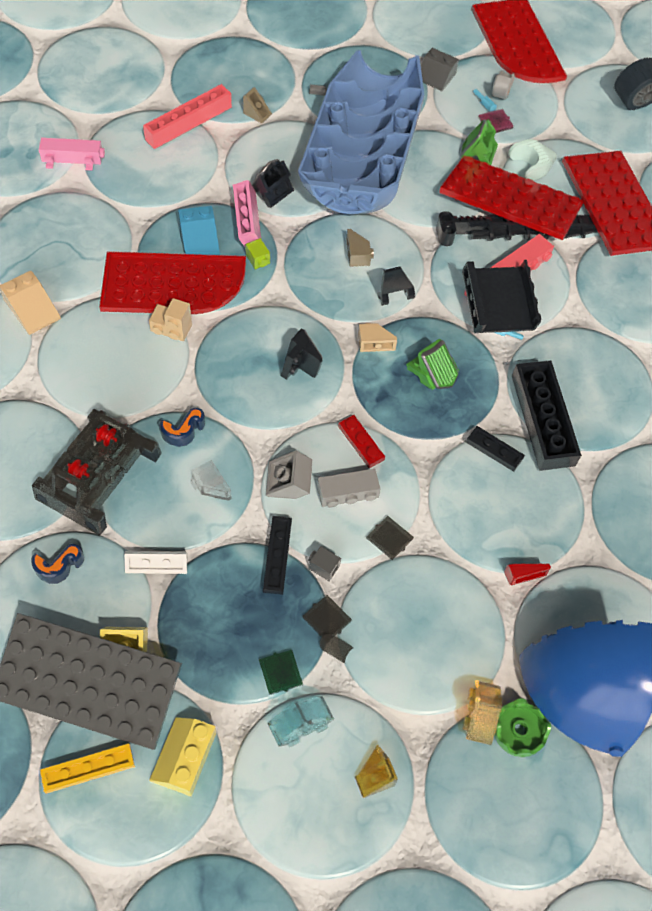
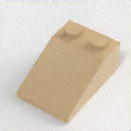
(29, 302)

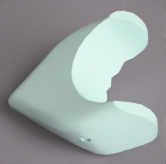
(536, 154)

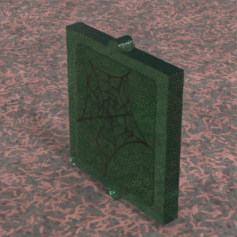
(280, 672)

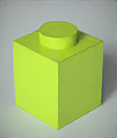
(257, 253)

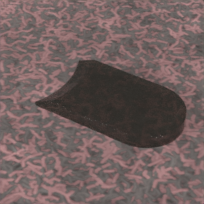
(335, 647)

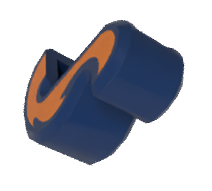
(185, 432)
(60, 567)

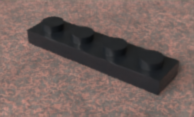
(277, 555)

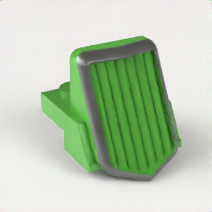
(481, 143)
(435, 366)

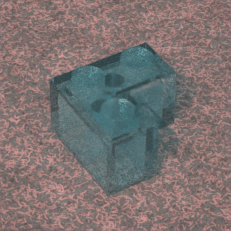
(300, 720)

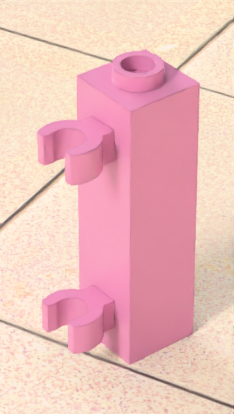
(71, 151)

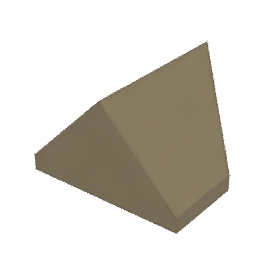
(255, 106)

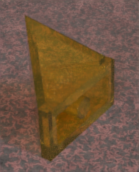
(376, 774)

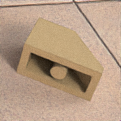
(375, 338)

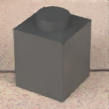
(324, 563)

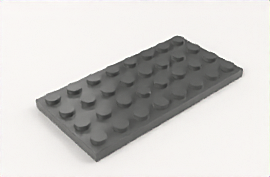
(87, 681)

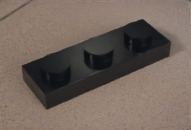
(495, 448)

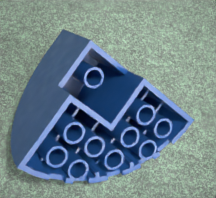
(593, 682)

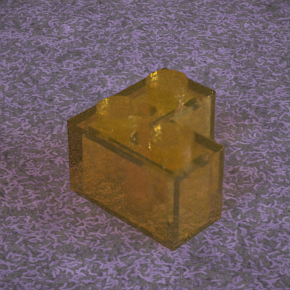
(484, 709)

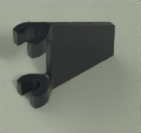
(393, 281)

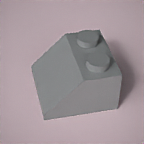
(289, 476)

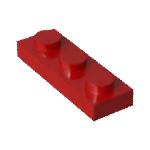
(361, 441)

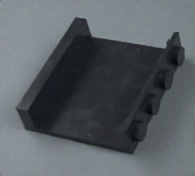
(501, 298)

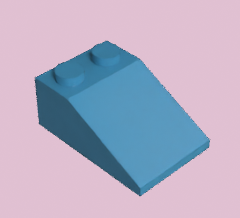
(199, 231)

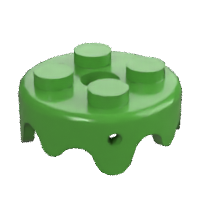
(534, 722)

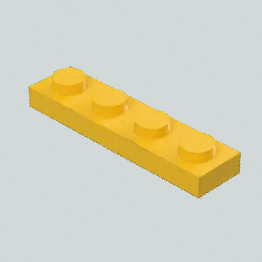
(87, 768)

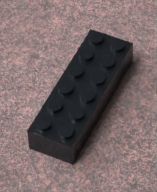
(546, 415)

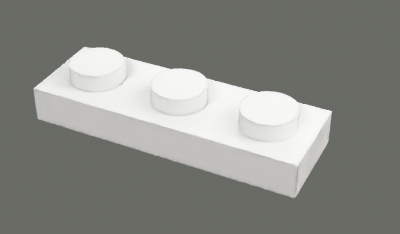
(156, 562)

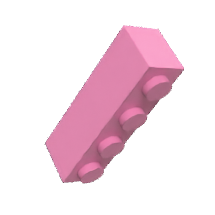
(246, 212)

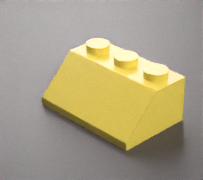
(184, 755)

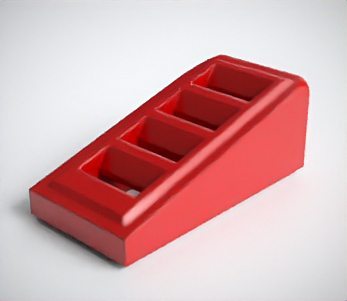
(525, 572)

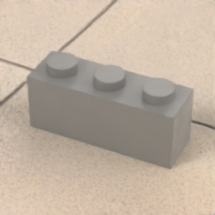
(348, 488)

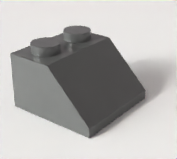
(438, 69)

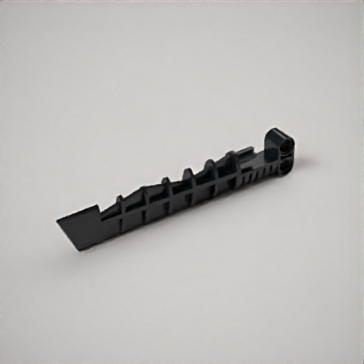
(498, 227)

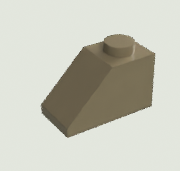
(358, 249)

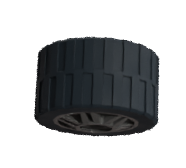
(635, 84)

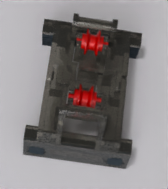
(110, 446)

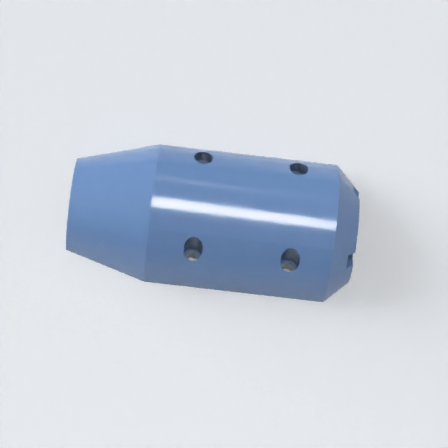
(362, 137)

